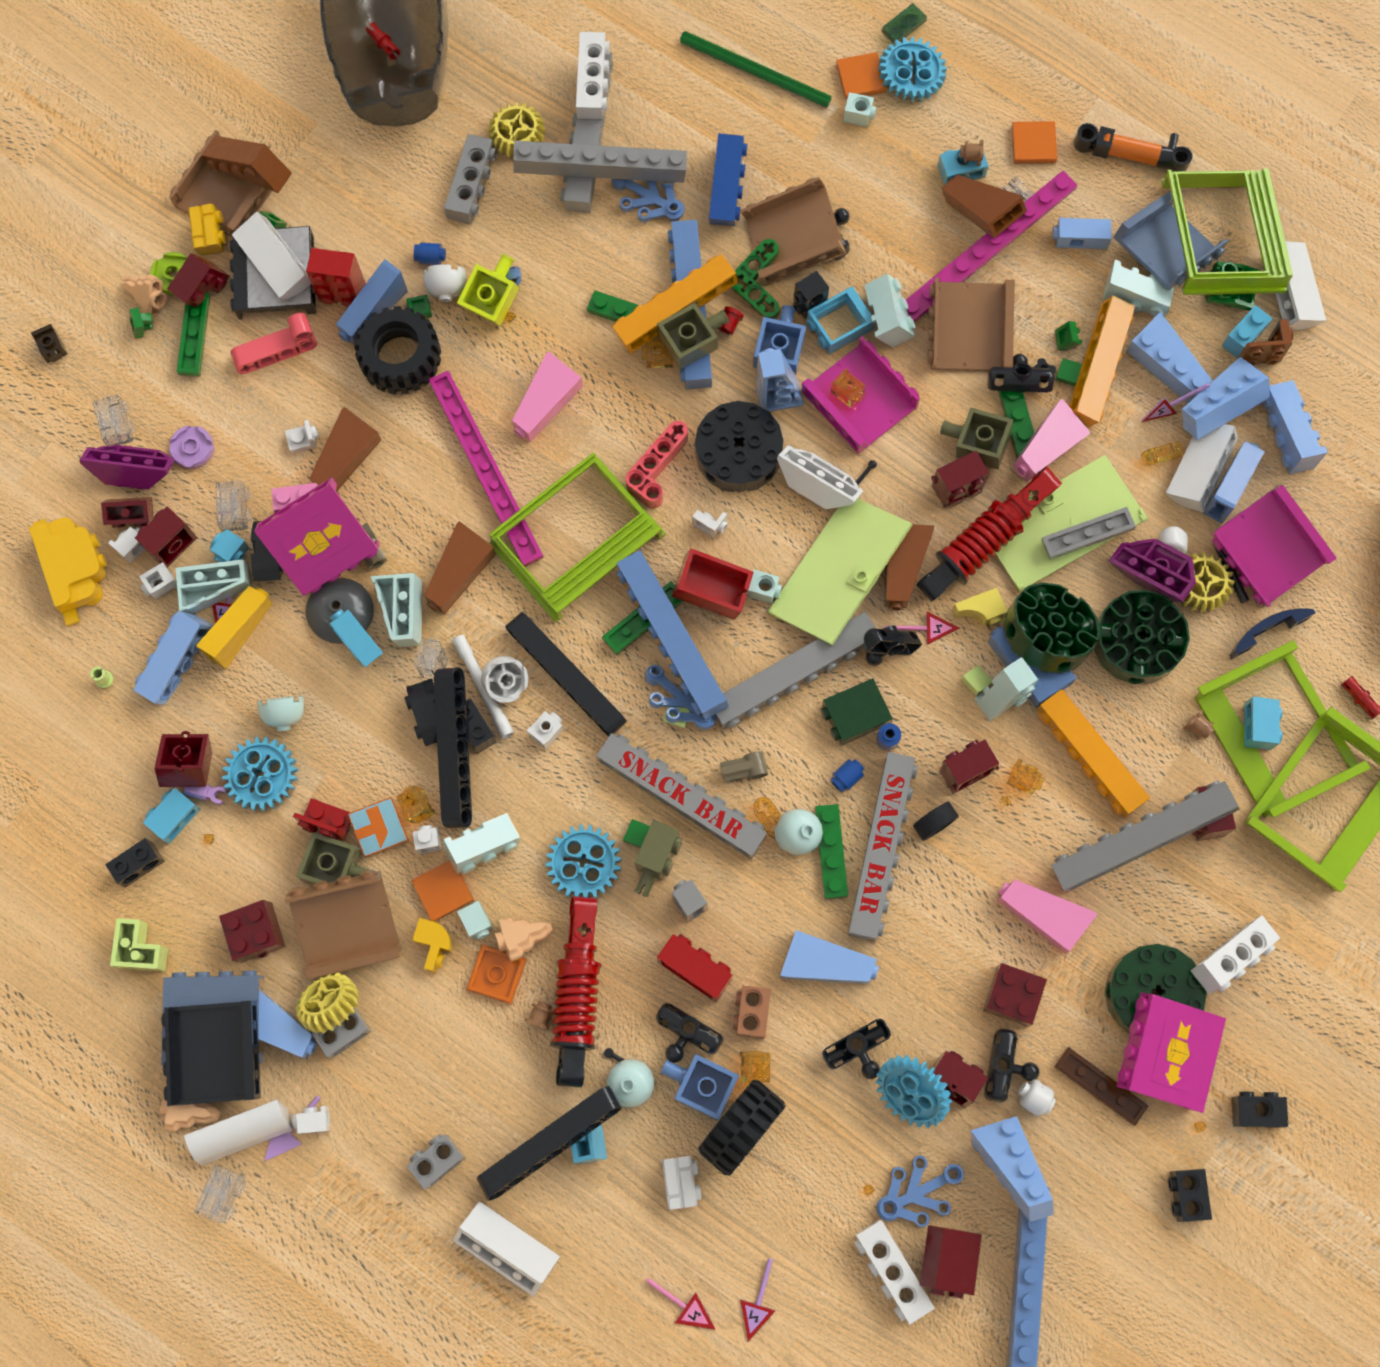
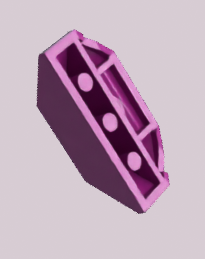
(127, 465)
(1156, 567)

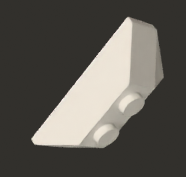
(817, 479)

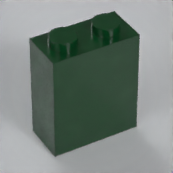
(856, 712)

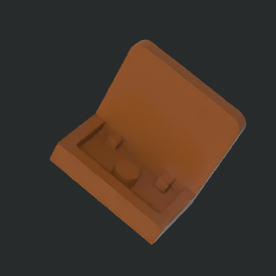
(1270, 351)

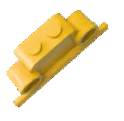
(69, 564)

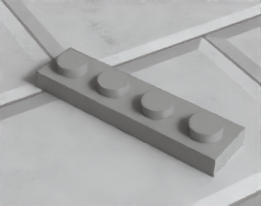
(1088, 533)

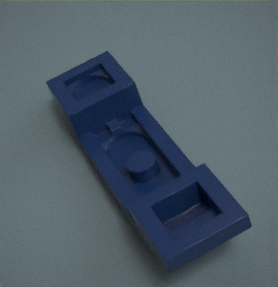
(1290, 617)

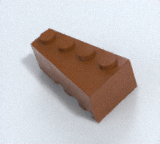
(247, 161)

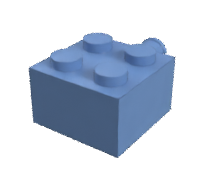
(782, 335)
(702, 1085)

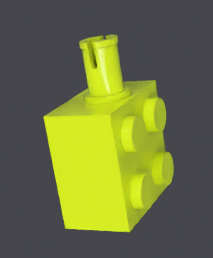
(489, 292)

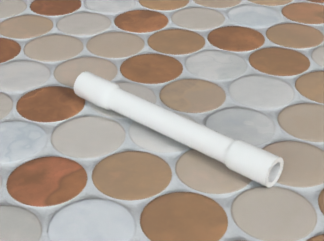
(466, 654)

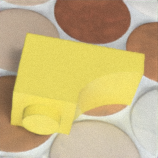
(986, 607)

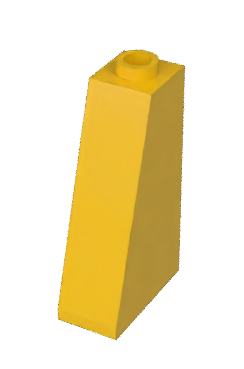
(235, 627)

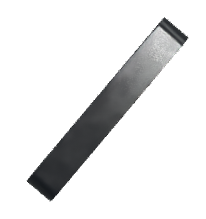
(565, 674)
(453, 747)
(549, 1143)

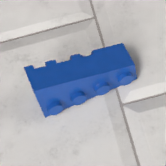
(726, 180)

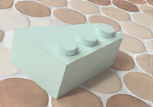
(1141, 291)
(889, 310)
(210, 583)
(402, 607)
(1010, 688)
(481, 844)

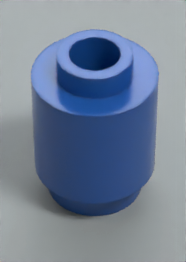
(429, 253)
(888, 743)
(847, 775)

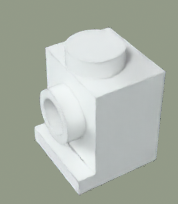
(127, 545)
(153, 577)
(542, 736)
(427, 840)
(312, 1120)

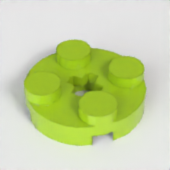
(165, 265)

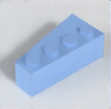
(1226, 398)
(1293, 428)
(171, 657)
(1012, 1160)

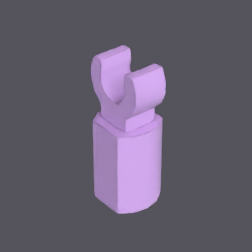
(205, 793)

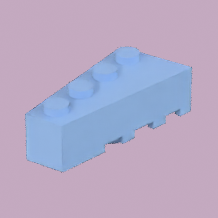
(1168, 358)
(776, 382)

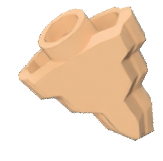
(146, 292)
(520, 936)
(188, 1115)

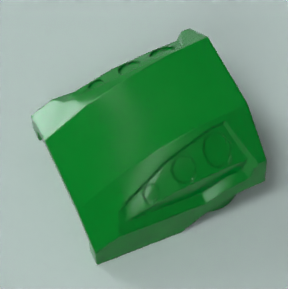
(1240, 301)

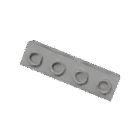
(474, 149)

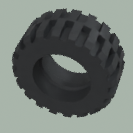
(391, 325)
(741, 1127)

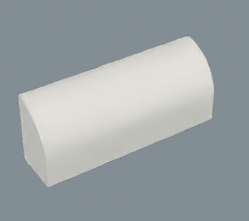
(272, 256)
(1302, 300)
(1202, 468)
(239, 1132)
(506, 1248)

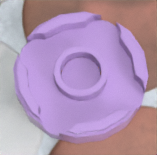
(191, 447)

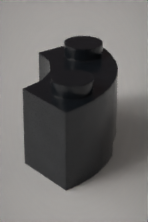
(262, 562)
(422, 702)

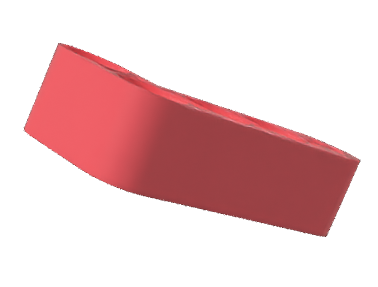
(275, 346)
(660, 460)

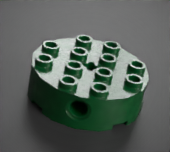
(1157, 622)
(1051, 628)
(1149, 969)

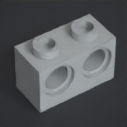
(689, 899)
(344, 1037)
(439, 1166)

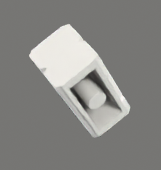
(680, 1182)

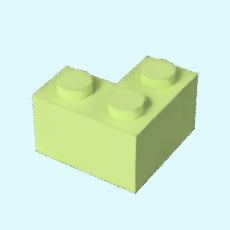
(130, 948)

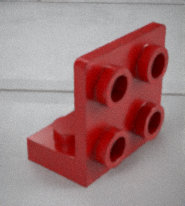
(324, 818)

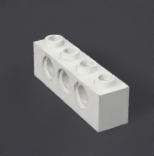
(592, 45)
(1235, 955)
(919, 1303)

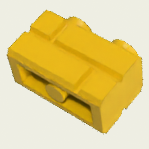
(206, 229)

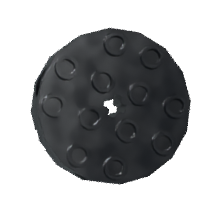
(740, 467)

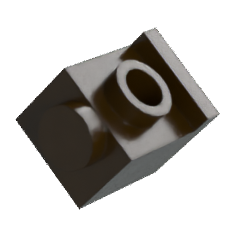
(49, 343)

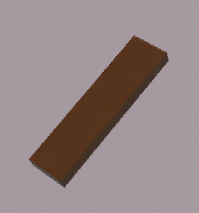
(1101, 1086)

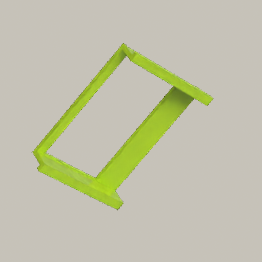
(1267, 226)
(594, 565)
(1248, 760)
(1361, 827)

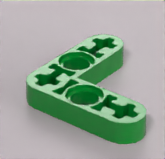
(750, 276)

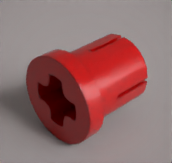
(734, 317)

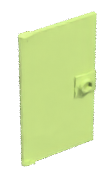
(1084, 493)
(839, 570)

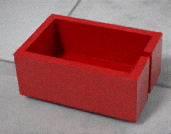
(334, 276)
(712, 584)
(695, 967)

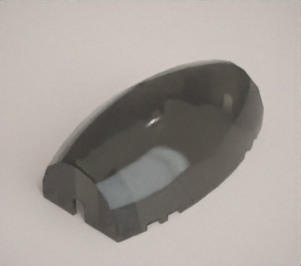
(373, 84)

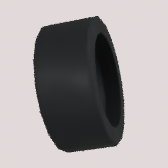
(935, 821)

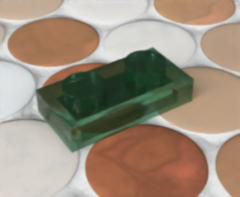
(904, 23)

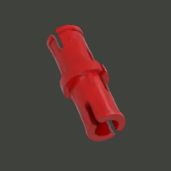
(382, 41)
(1361, 697)

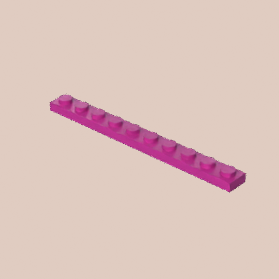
(988, 247)
(484, 466)

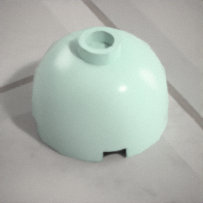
(281, 712)
(798, 832)
(631, 1082)

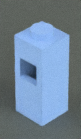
(1082, 233)

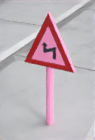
(935, 628)
(693, 1313)

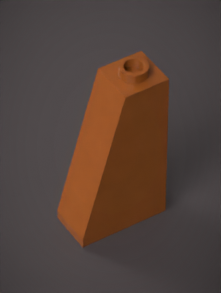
(984, 204)
(345, 449)
(459, 566)
(905, 566)

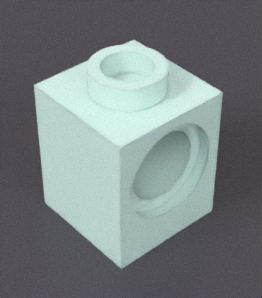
(856, 102)
(764, 578)
(475, 921)

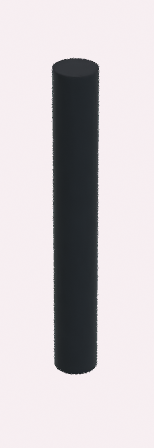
(1238, 587)

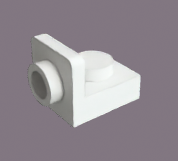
(302, 438)
(706, 523)

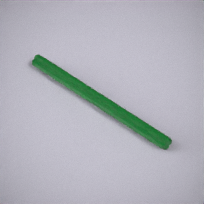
(755, 69)

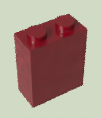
(950, 1261)

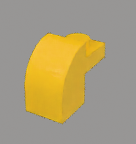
(437, 938)

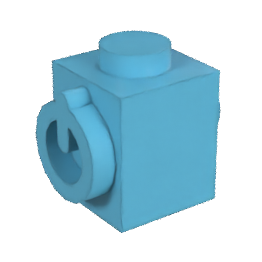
(228, 547)

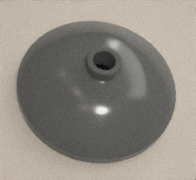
(351, 597)

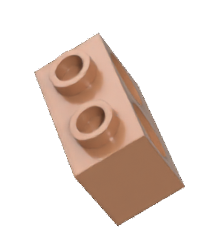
(757, 1012)

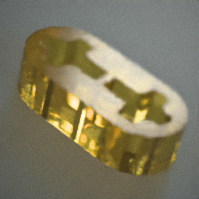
(1162, 453)
(761, 816)

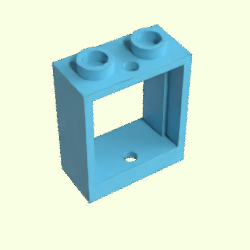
(858, 309)
(355, 637)

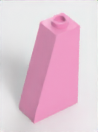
(546, 396)
(1053, 438)
(1047, 914)

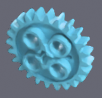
(930, 69)
(241, 766)
(588, 841)
(913, 1091)

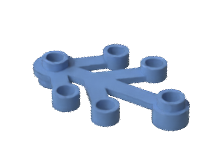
(650, 197)
(680, 700)
(916, 1193)

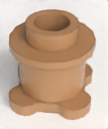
(972, 152)
(1200, 726)
(540, 1015)

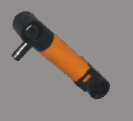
(1132, 149)

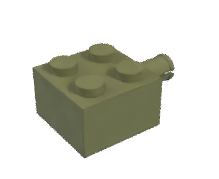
(690, 334)
(981, 433)
(656, 854)
(328, 860)

